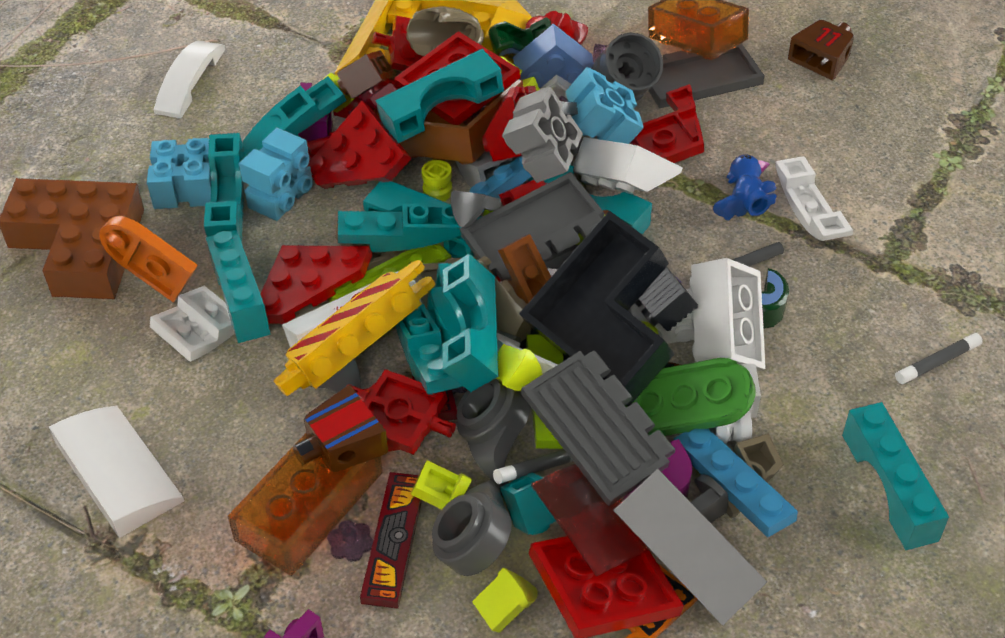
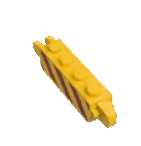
(353, 328)

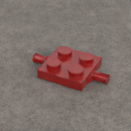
(399, 47)
(405, 410)

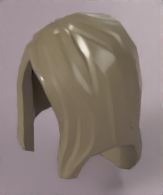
(437, 24)

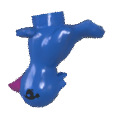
(749, 191)

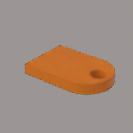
(147, 256)

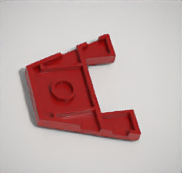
(674, 134)

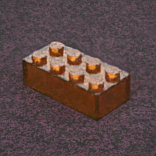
(298, 508)

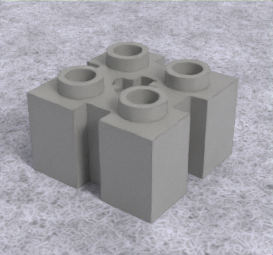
(542, 134)

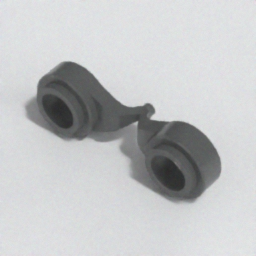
(490, 424)

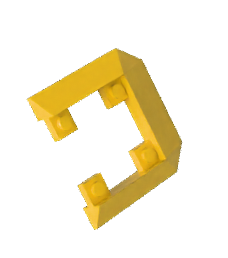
(384, 12)

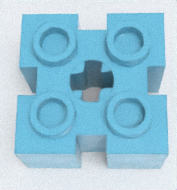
(604, 108)
(179, 173)
(276, 174)

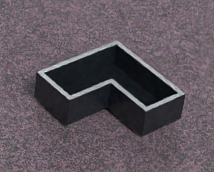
(590, 299)

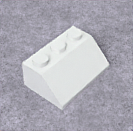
(622, 166)
(727, 312)

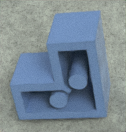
(553, 55)

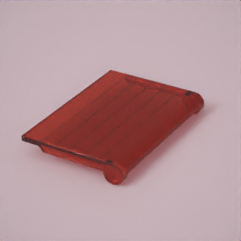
(587, 520)

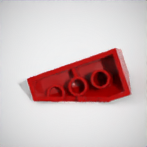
(492, 139)

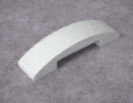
(182, 76)
(808, 203)

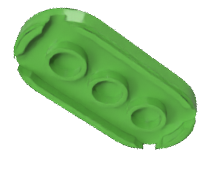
(698, 396)

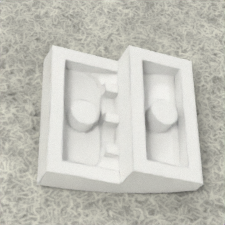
(195, 324)

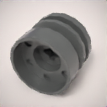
(631, 62)

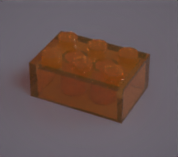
(699, 25)

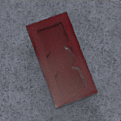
(371, 95)

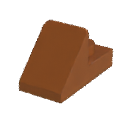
(525, 267)

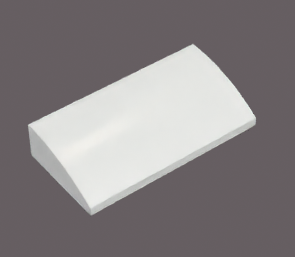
(115, 468)

